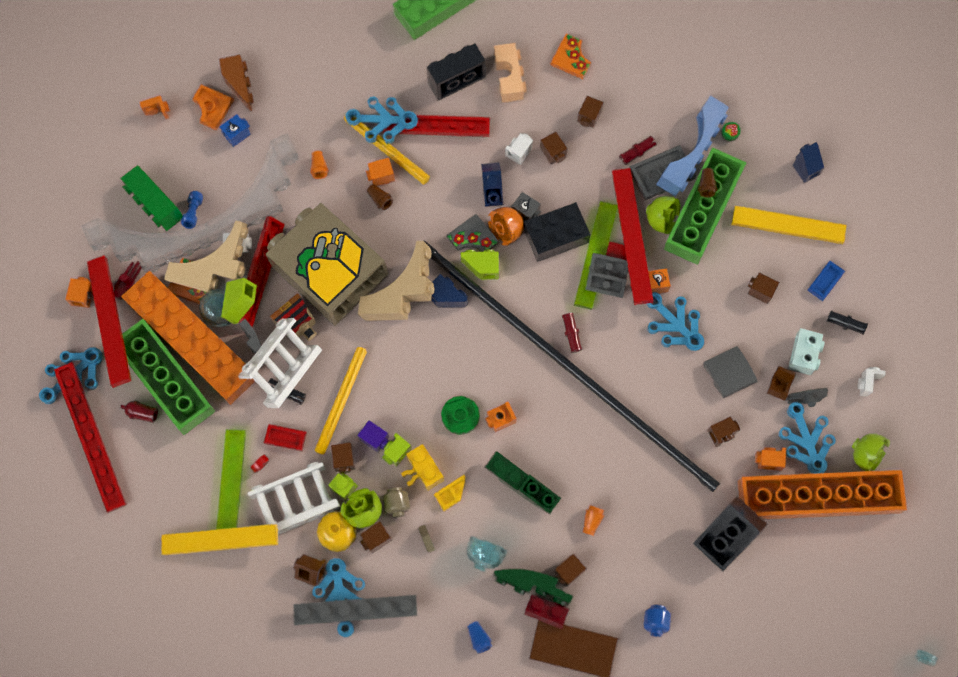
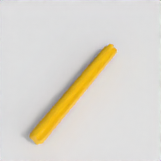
(393, 153)
(340, 400)

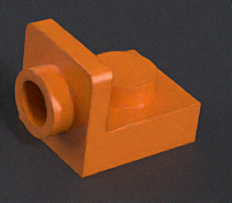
(155, 105)

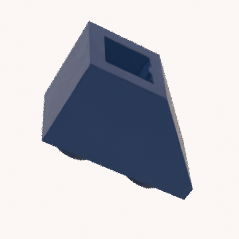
(809, 162)
(492, 184)
(446, 295)

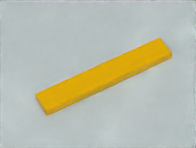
(789, 224)
(219, 539)

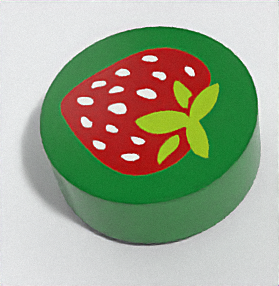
(730, 131)

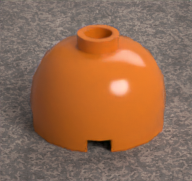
(506, 224)

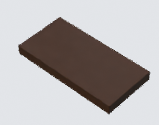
(574, 649)

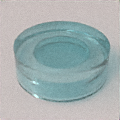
(926, 658)

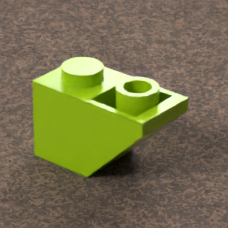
(482, 264)
(238, 299)

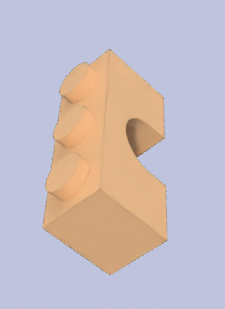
(507, 59)

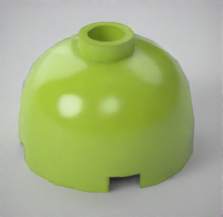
(662, 213)
(869, 451)
(362, 508)

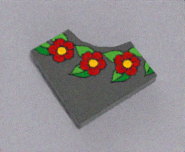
(473, 234)

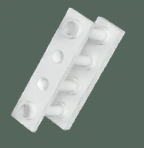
(296, 369)
(309, 512)

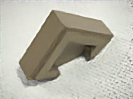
(426, 538)

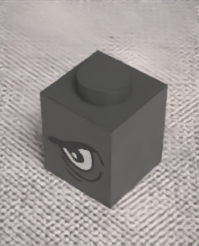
(527, 207)

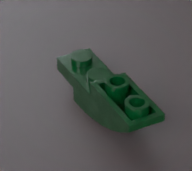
(522, 483)
(524, 580)

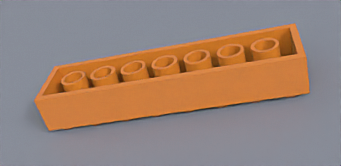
(188, 336)
(824, 494)

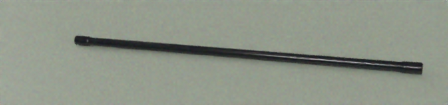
(704, 477)

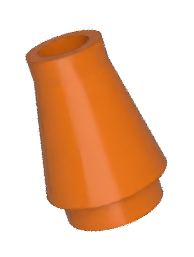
(318, 165)
(592, 520)

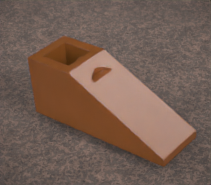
(234, 75)

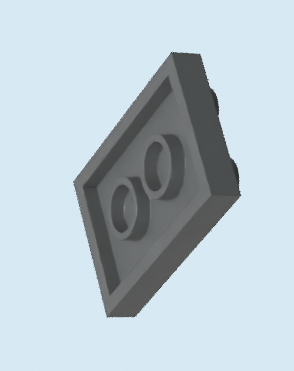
(650, 170)

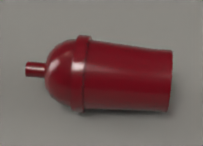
(140, 411)

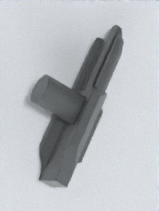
(808, 397)

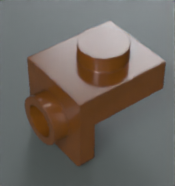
(781, 383)

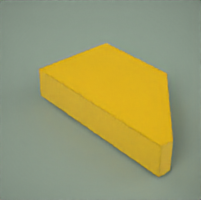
(450, 494)

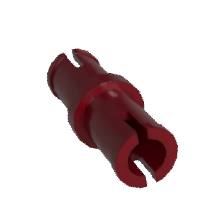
(637, 150)
(572, 332)

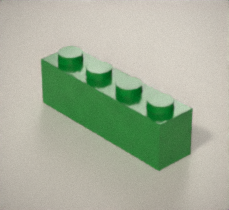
(152, 198)

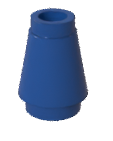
(480, 640)

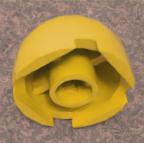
(336, 532)

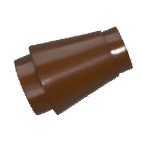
(707, 184)
(380, 197)

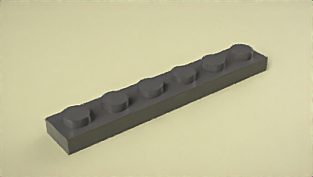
(355, 610)

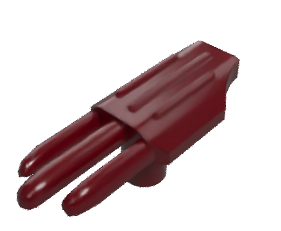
(126, 281)

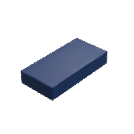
(826, 280)

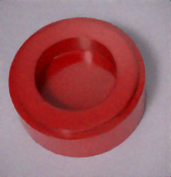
(260, 463)

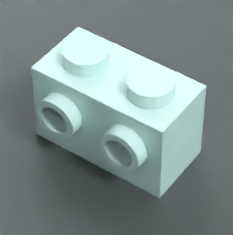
(806, 351)

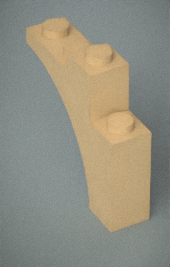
(222, 262)
(410, 286)

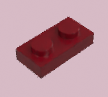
(546, 611)

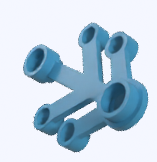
(383, 119)
(676, 324)
(86, 361)
(807, 442)
(339, 591)

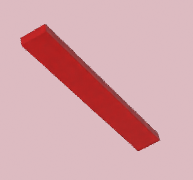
(632, 237)
(109, 322)
(90, 437)

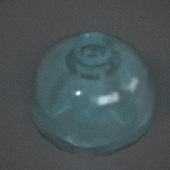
(211, 308)
(485, 553)

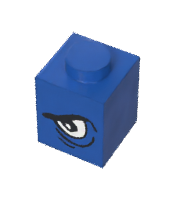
(235, 130)

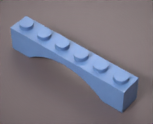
(677, 172)

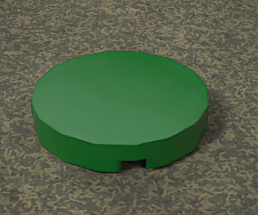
(460, 415)

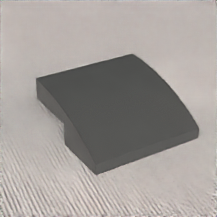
(607, 275)
(254, 342)
(730, 372)

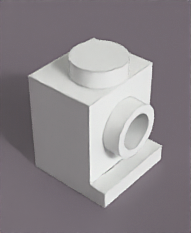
(519, 148)

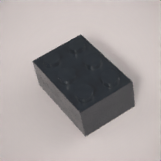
(456, 71)
(556, 232)
(730, 533)

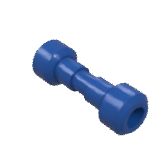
(189, 218)

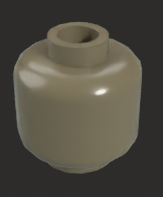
(396, 502)

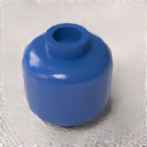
(657, 620)

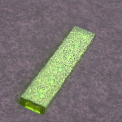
(598, 244)
(231, 479)

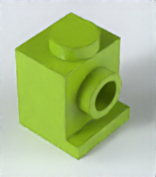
(396, 450)
(343, 486)

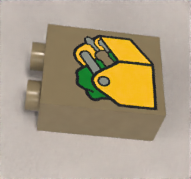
(326, 262)

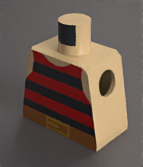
(298, 310)

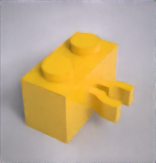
(424, 467)

